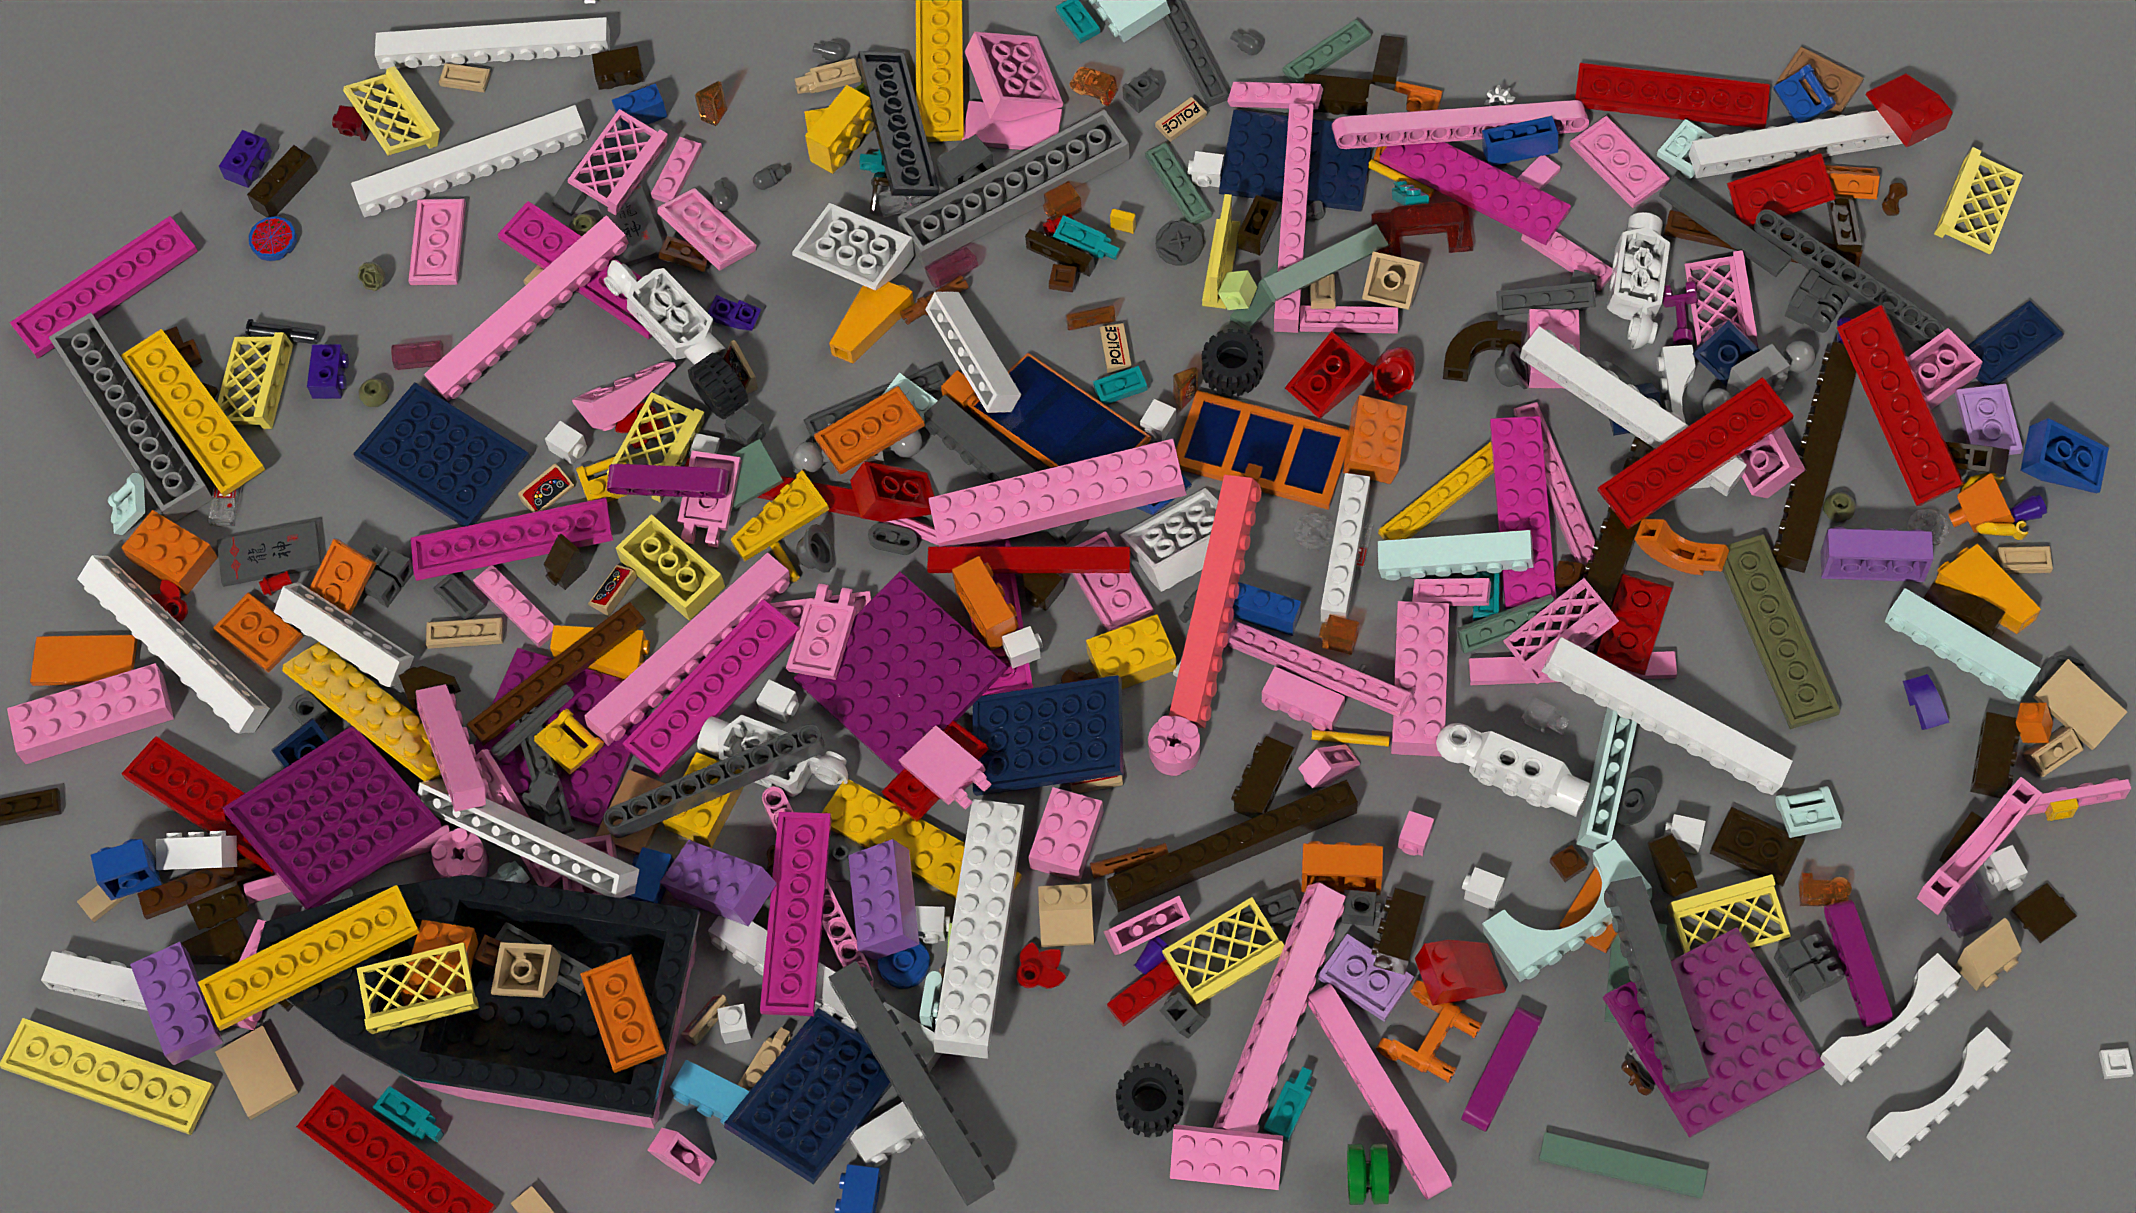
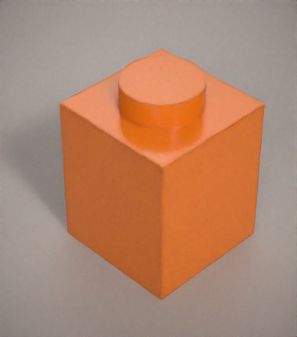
(959, 391)
(2034, 722)

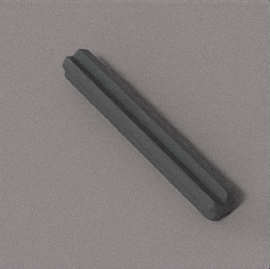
(532, 722)

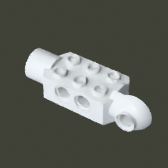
(1639, 277)
(666, 312)
(743, 733)
(1513, 768)

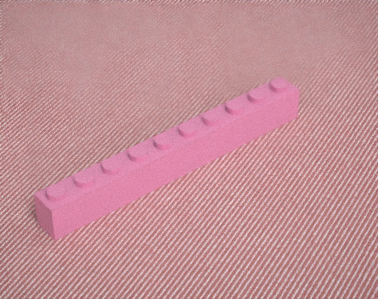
(1294, 209)
(527, 309)
(685, 650)
(1280, 1010)

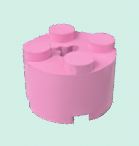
(1177, 732)
(456, 846)

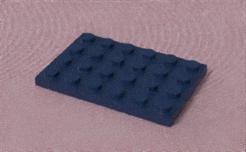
(1257, 162)
(441, 455)
(1050, 734)
(811, 1097)

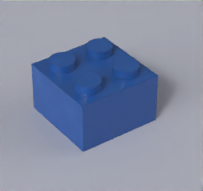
(125, 869)

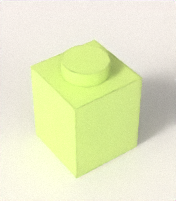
(1237, 290)

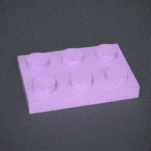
(1989, 417)
(1355, 977)

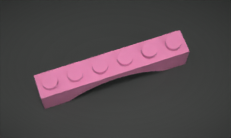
(1979, 846)

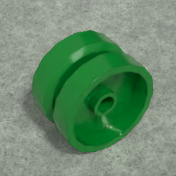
(1369, 1173)

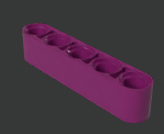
(667, 481)
(1858, 963)
(1501, 1069)

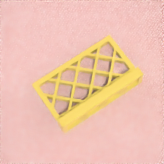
(408, 107)
(1958, 196)
(1221, 255)
(272, 379)
(677, 449)
(1729, 896)
(1235, 972)
(421, 1011)

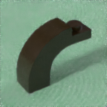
(1472, 341)

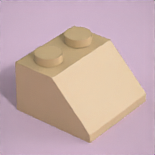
(1392, 280)
(1066, 915)
(1989, 956)
(525, 970)

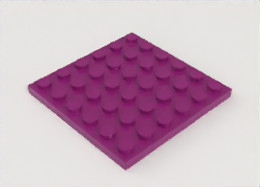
(904, 672)
(596, 781)
(331, 818)
(1740, 1026)

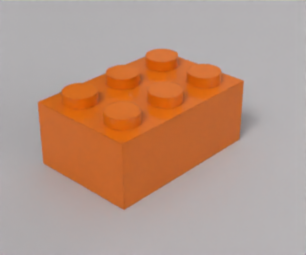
(1375, 439)
(169, 552)
(984, 601)
(1342, 866)
(435, 936)

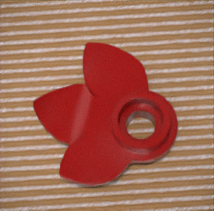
(625, 425)
(170, 599)
(1042, 965)

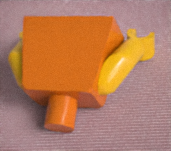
(1986, 508)

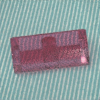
(951, 267)
(416, 354)

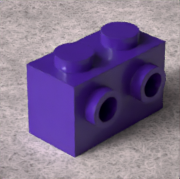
(245, 159)
(327, 371)

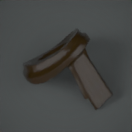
(879, 179)

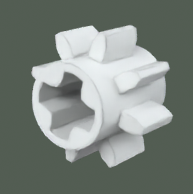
(1503, 95)

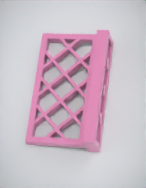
(637, 167)
(1741, 294)
(1582, 633)

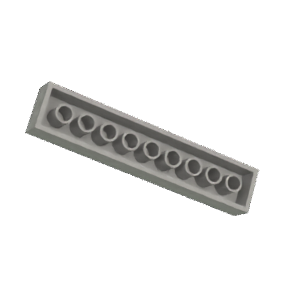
(1013, 187)
(130, 418)

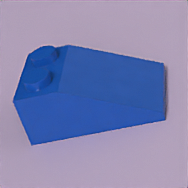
(2064, 457)

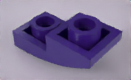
(732, 314)
(1927, 701)

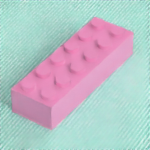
(1422, 670)
(90, 713)

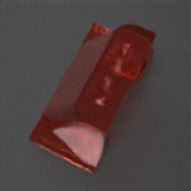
(1425, 219)

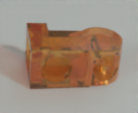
(1094, 84)
(1822, 891)

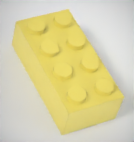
(670, 567)

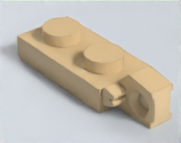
(829, 77)
(764, 1058)

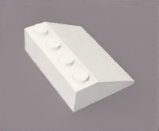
(855, 247)
(1174, 541)

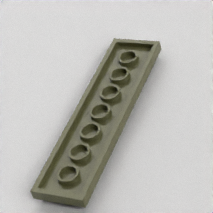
(1778, 633)

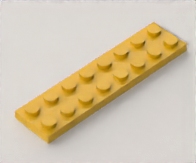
(940, 68)
(192, 412)
(365, 707)
(874, 820)
(308, 957)

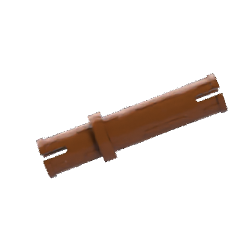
(918, 309)
(1127, 861)

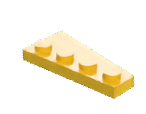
(785, 514)

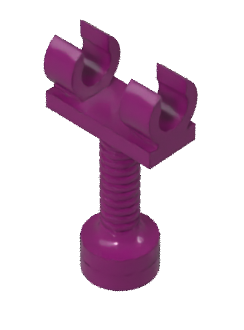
(1682, 335)

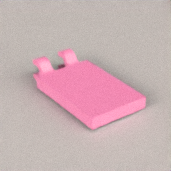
(709, 512)
(823, 634)
(945, 767)

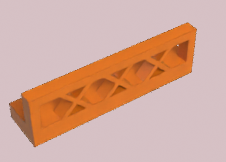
(1853, 181)

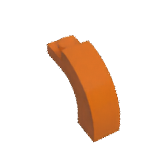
(1676, 552)

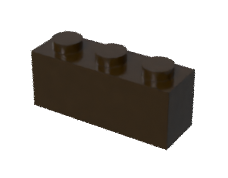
(1340, 94)
(282, 182)
(1995, 755)
(1262, 777)
(1398, 930)

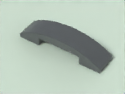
(570, 198)

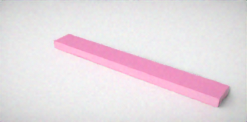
(1562, 494)
(1318, 668)
(1510, 671)
(273, 886)

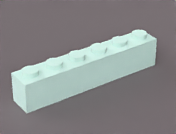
(1455, 554)
(1962, 645)
(1607, 781)

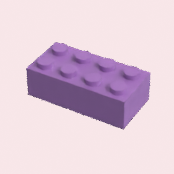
(1876, 554)
(718, 882)
(883, 900)
(176, 1003)

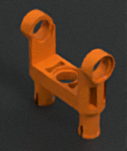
(1425, 1059)

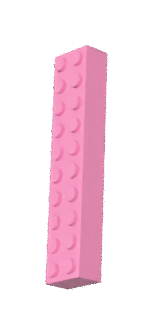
(1058, 496)

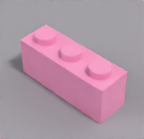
(1302, 699)
(1146, 925)

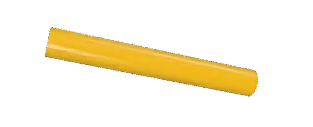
(1397, 176)
(784, 560)
(1353, 738)

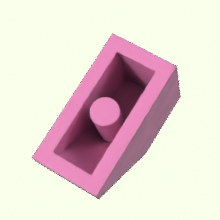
(1328, 765)
(680, 1155)

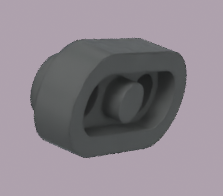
(893, 539)

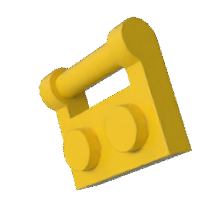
(597, 487)
(563, 747)

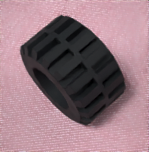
(1232, 379)
(718, 385)
(1144, 1079)

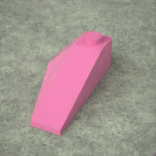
(612, 404)

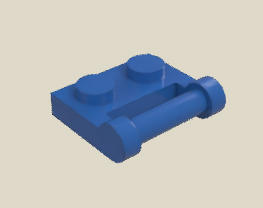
(1798, 101)

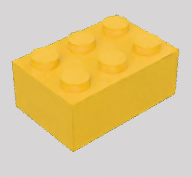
(839, 129)
(1132, 652)
(705, 821)

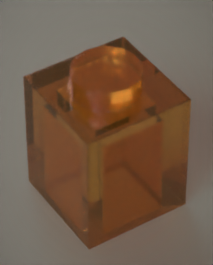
(1062, 201)
(1339, 634)

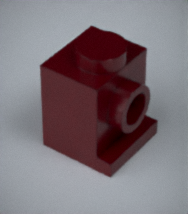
(350, 122)

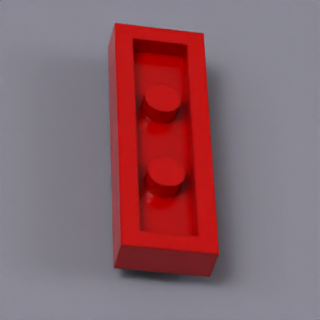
(1143, 993)

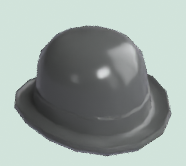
(1511, 368)
(815, 549)

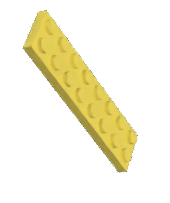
(107, 1076)

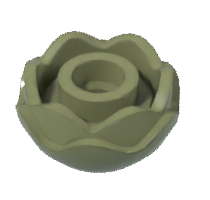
(581, 221)
(371, 276)
(373, 399)
(1836, 513)

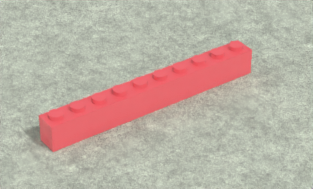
(1215, 599)

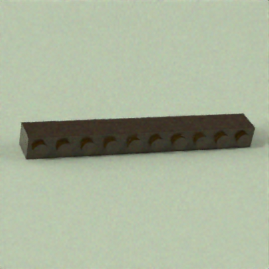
(1818, 458)
(1612, 550)
(1232, 845)

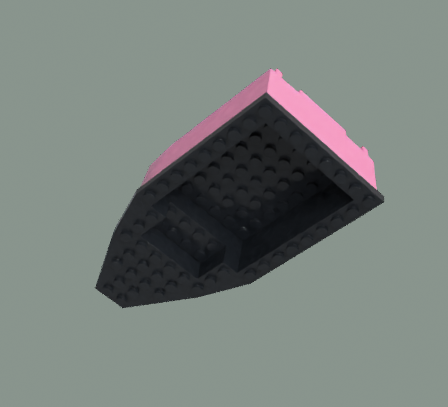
(518, 1047)

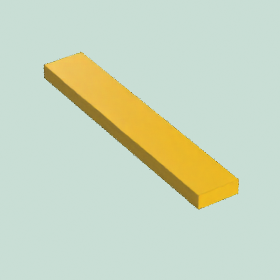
(1440, 496)

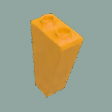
(869, 319)
(1982, 577)
(618, 662)

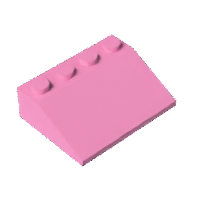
(1012, 75)

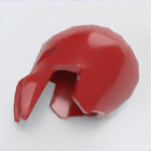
(1394, 371)

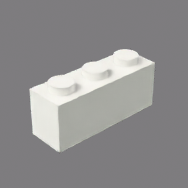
(196, 851)
(885, 1135)

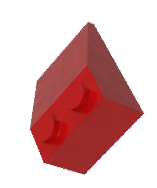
(1910, 109)
(1329, 375)
(891, 492)
(1458, 971)

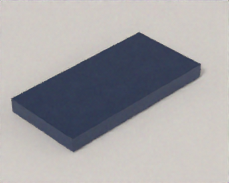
(2013, 343)

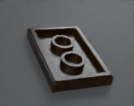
(1756, 846)

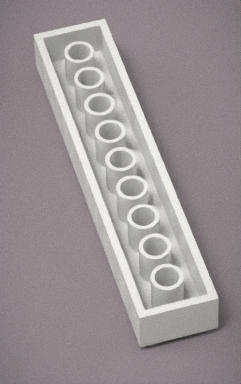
(979, 929)

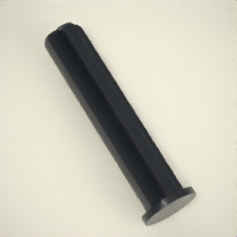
(293, 333)

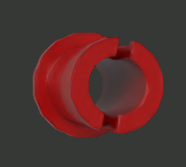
(1051, 225)
(275, 583)

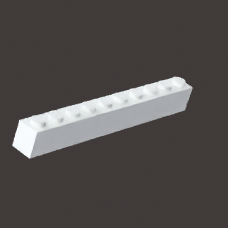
(492, 43)
(1790, 143)
(469, 161)
(1615, 398)
(173, 644)
(1666, 716)
(535, 842)
(749, 946)

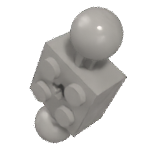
(1766, 363)
(811, 457)

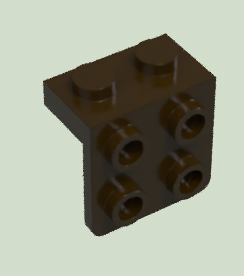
(218, 905)

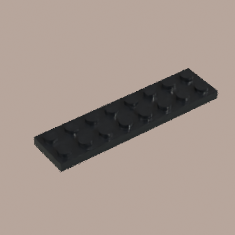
(898, 124)

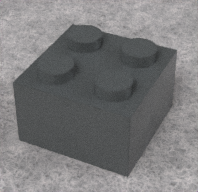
(963, 162)

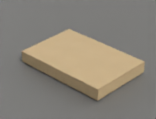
(2080, 704)
(256, 1072)

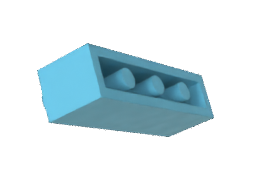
(706, 1091)

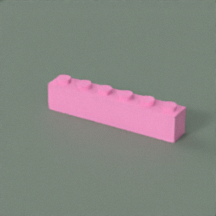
(451, 747)

